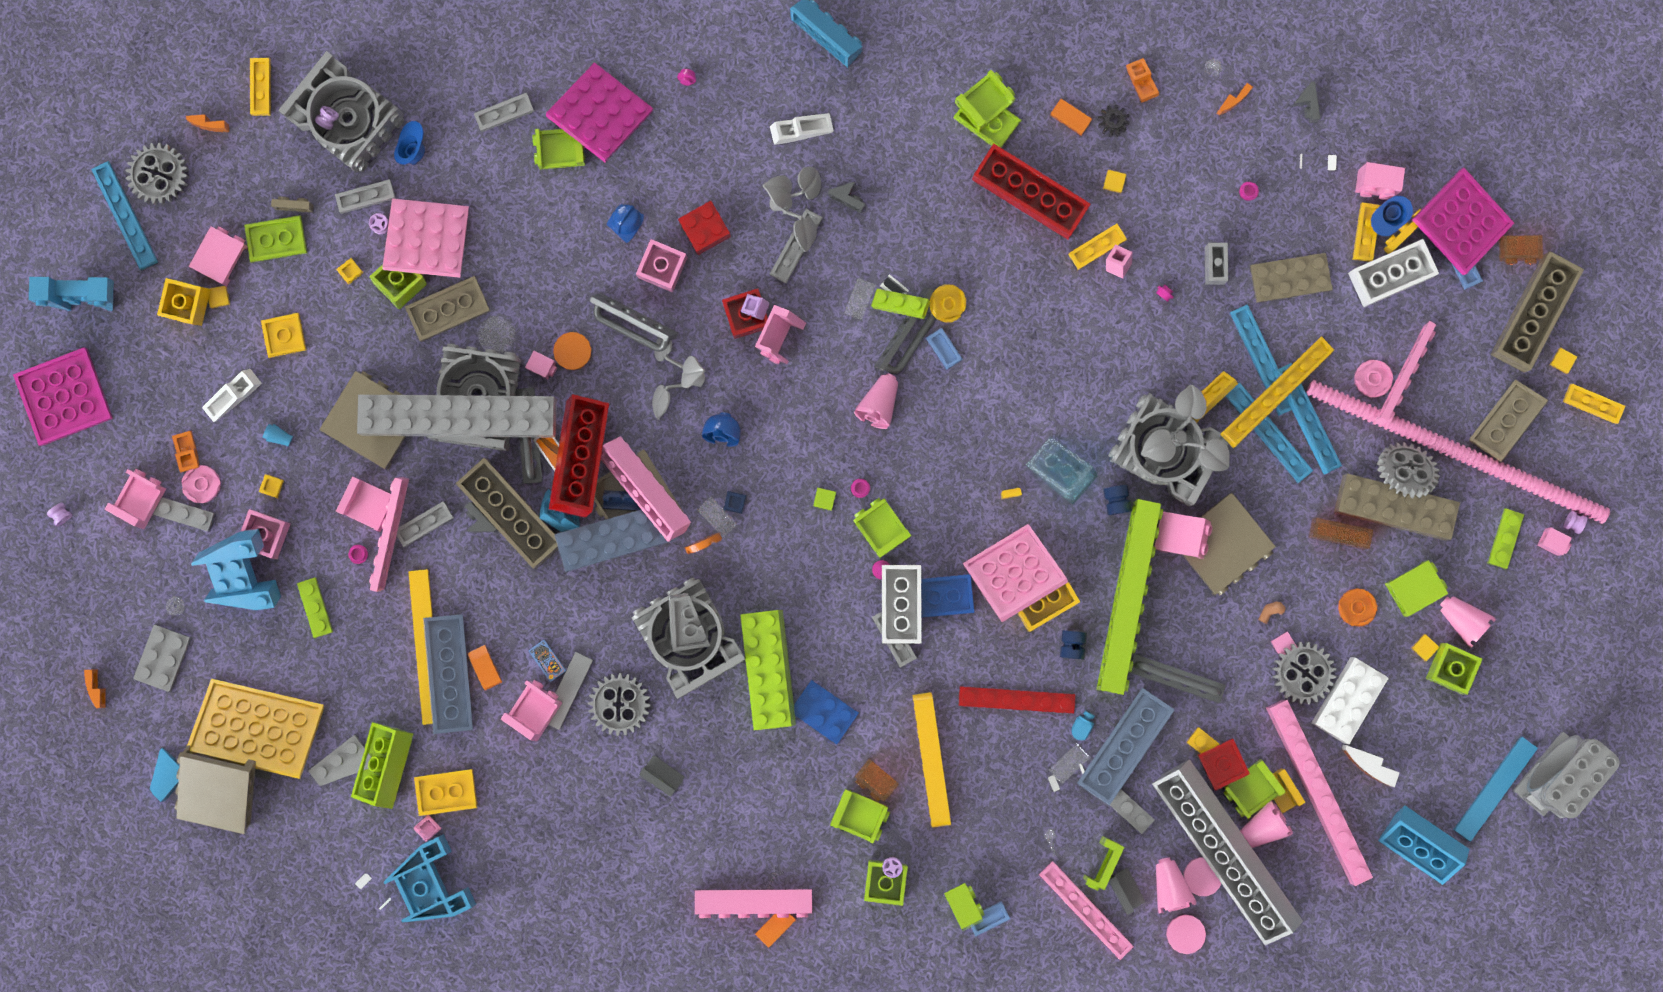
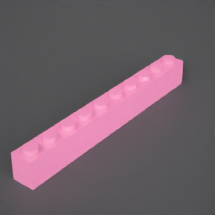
(1319, 792)

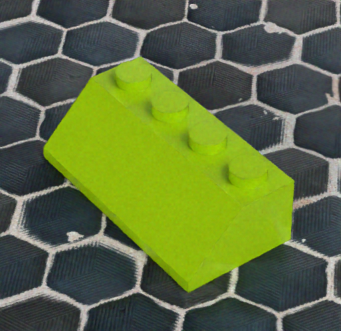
(388, 757)

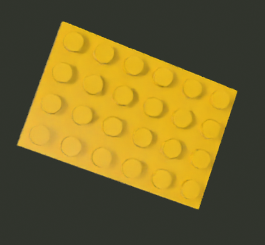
(256, 726)

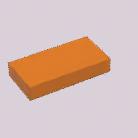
(1071, 117)
(774, 929)

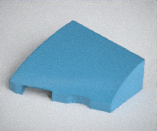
(558, 520)
(164, 776)

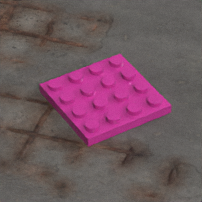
(599, 112)
(1463, 221)
(62, 396)

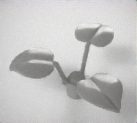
(779, 192)
(692, 374)
(1162, 444)

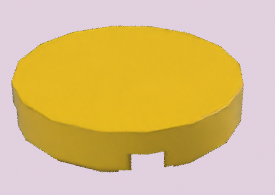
(947, 303)

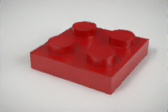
(1223, 764)

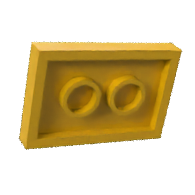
(445, 792)

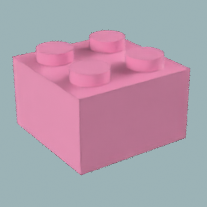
(1379, 180)
(661, 265)
(272, 531)

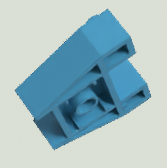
(64, 293)
(233, 573)
(423, 887)

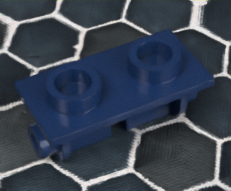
(619, 500)

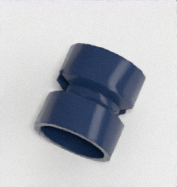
(1117, 499)
(1070, 638)

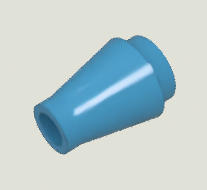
(277, 435)

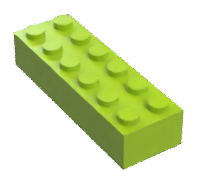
(768, 670)

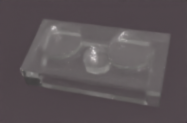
(859, 299)
(717, 517)
(1069, 763)

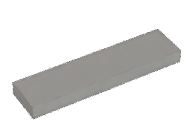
(791, 253)
(570, 686)

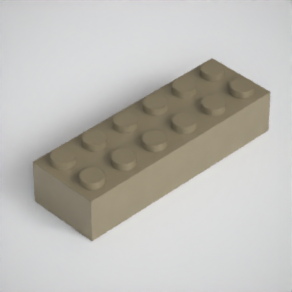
(1537, 312)
(1378, 504)
(509, 513)

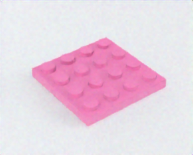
(426, 238)
(1015, 572)

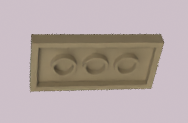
(1291, 277)
(447, 309)
(1508, 420)

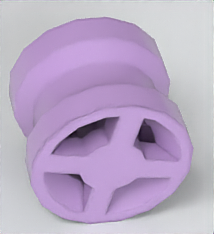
(326, 117)
(377, 220)
(59, 514)
(1575, 522)
(894, 867)

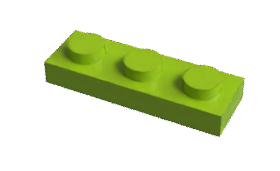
(900, 303)
(1505, 538)
(315, 607)

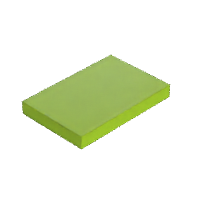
(996, 131)
(275, 238)

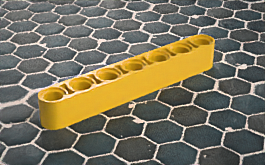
(931, 759)

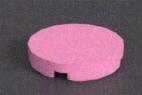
(1373, 384)
(206, 481)
(1201, 877)
(1186, 934)

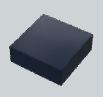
(734, 502)

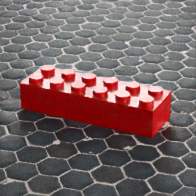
(1031, 191)
(579, 456)

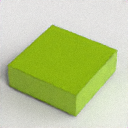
(824, 499)

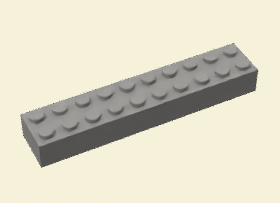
(457, 416)
(1227, 852)

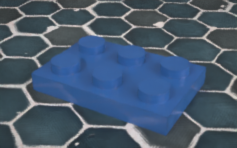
(946, 596)
(824, 712)

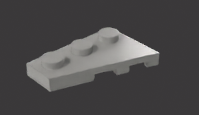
(685, 625)
(341, 762)

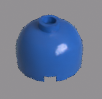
(722, 429)

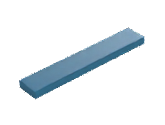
(124, 215)
(1257, 350)
(1311, 427)
(1272, 436)
(1495, 789)

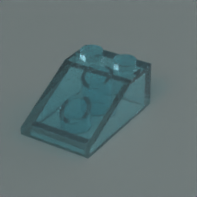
(1062, 470)

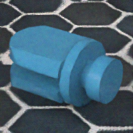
(1083, 726)

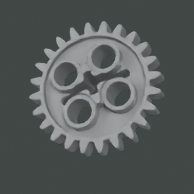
(151, 189)
(1408, 470)
(1294, 687)
(601, 703)

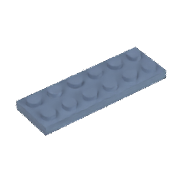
(607, 540)
(447, 674)
(1125, 746)

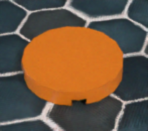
(572, 351)
(703, 543)
(1353, 603)

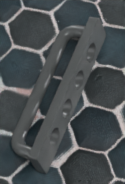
(634, 317)
(883, 361)
(530, 474)
(1159, 670)

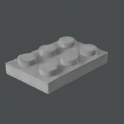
(162, 658)

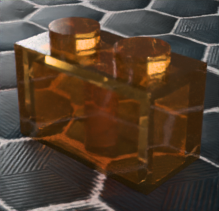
(1521, 248)
(876, 780)

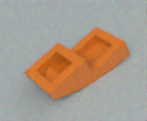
(1142, 80)
(1232, 102)
(203, 122)
(186, 451)
(484, 667)
(97, 696)

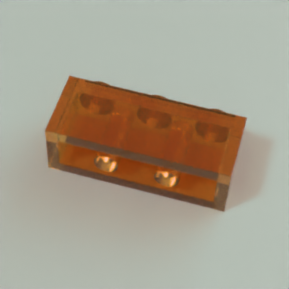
(1340, 533)

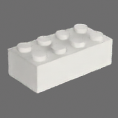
(1393, 273)
(901, 603)
(1349, 700)

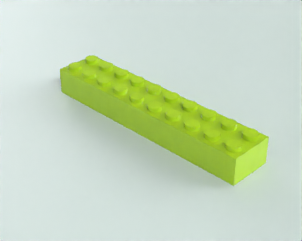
(1129, 596)

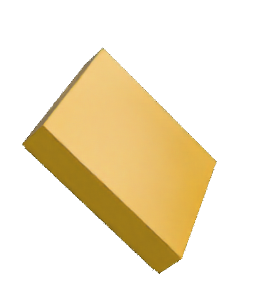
(283, 335)

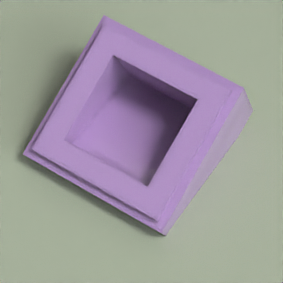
(755, 306)

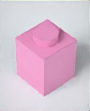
(1119, 261)
(541, 365)
(1555, 541)

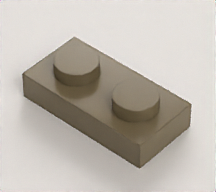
(286, 204)

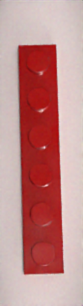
(1016, 700)

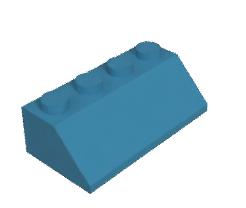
(826, 31)
(1424, 845)

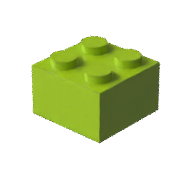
(398, 286)
(1454, 668)
(882, 888)
(964, 907)

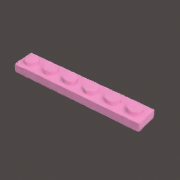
(1409, 367)
(390, 527)

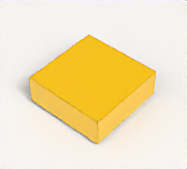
(1114, 181)
(350, 271)
(218, 297)
(1563, 360)
(271, 486)
(1011, 493)
(1425, 647)

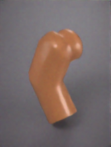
(1270, 609)

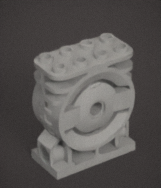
(319, 91)
(459, 362)
(1126, 455)
(651, 623)
(1567, 776)

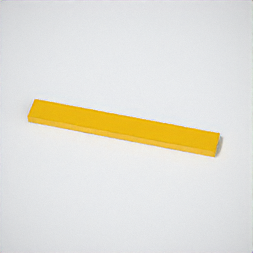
(1277, 392)
(421, 608)

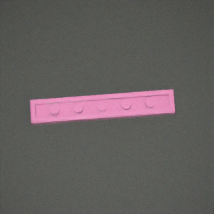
(1086, 910)

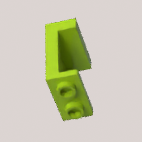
(985, 100)
(557, 149)
(881, 527)
(1417, 588)
(1254, 789)
(860, 816)
(1108, 865)

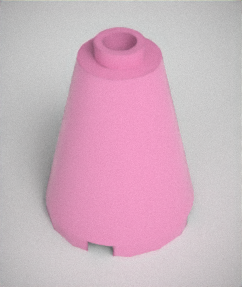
(879, 402)
(1466, 619)
(1266, 826)
(1171, 887)

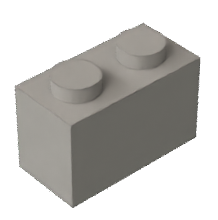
(1216, 263)

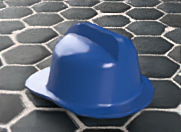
(410, 145)
(1391, 215)
(625, 221)

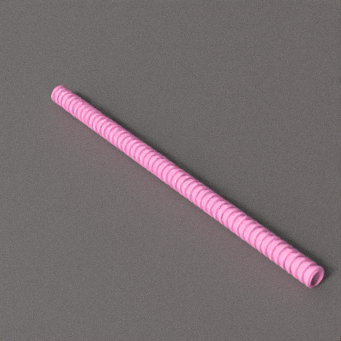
(1461, 453)

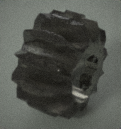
(1110, 126)

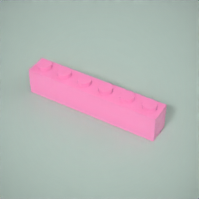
(644, 489)
(753, 902)

